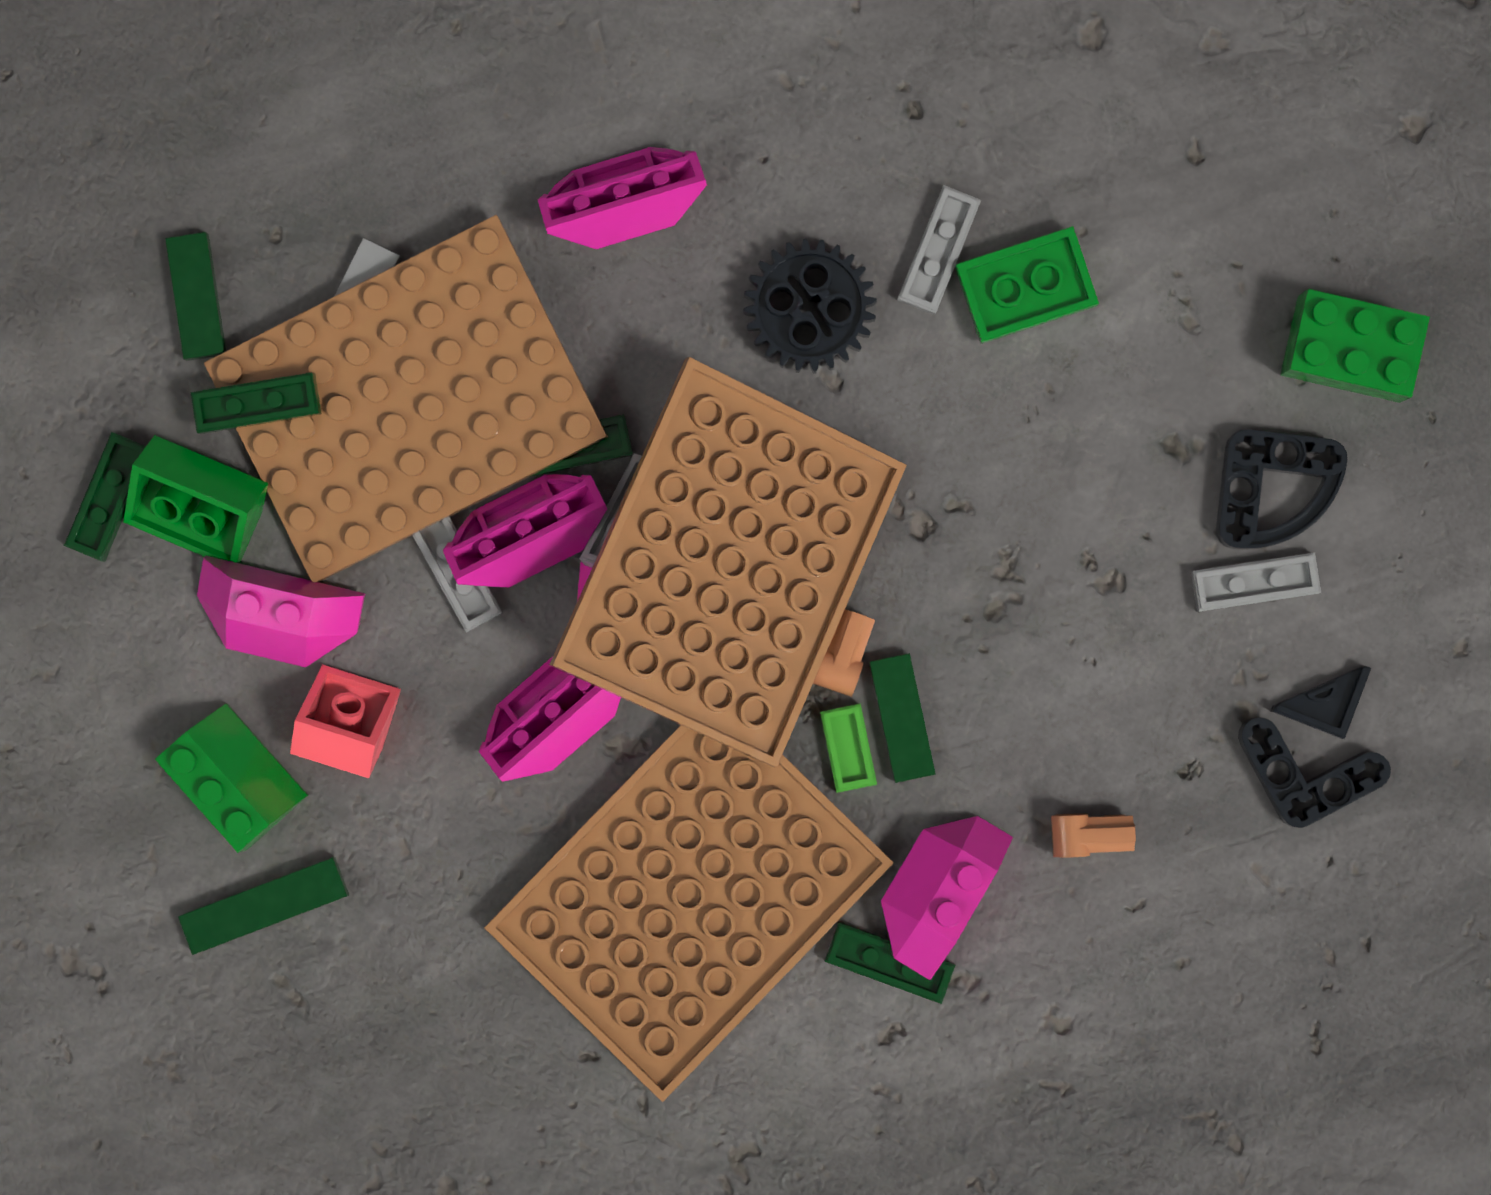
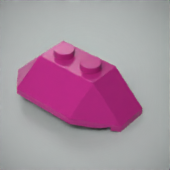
(623, 197)
(525, 531)
(276, 612)
(544, 723)
(940, 890)

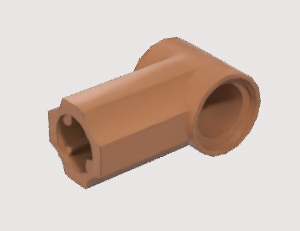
(844, 655)
(1080, 835)

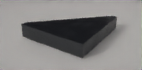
(1328, 705)

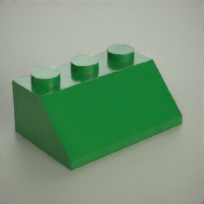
(193, 501)
(231, 778)

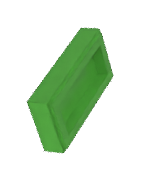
(848, 748)

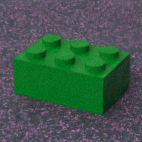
(1355, 346)

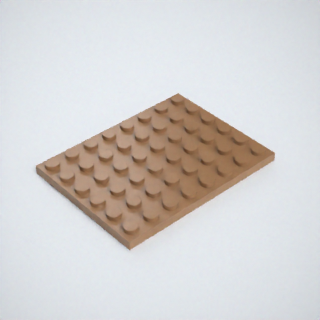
(429, 399)
(729, 563)
(687, 902)

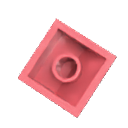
(344, 721)

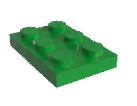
(1026, 285)

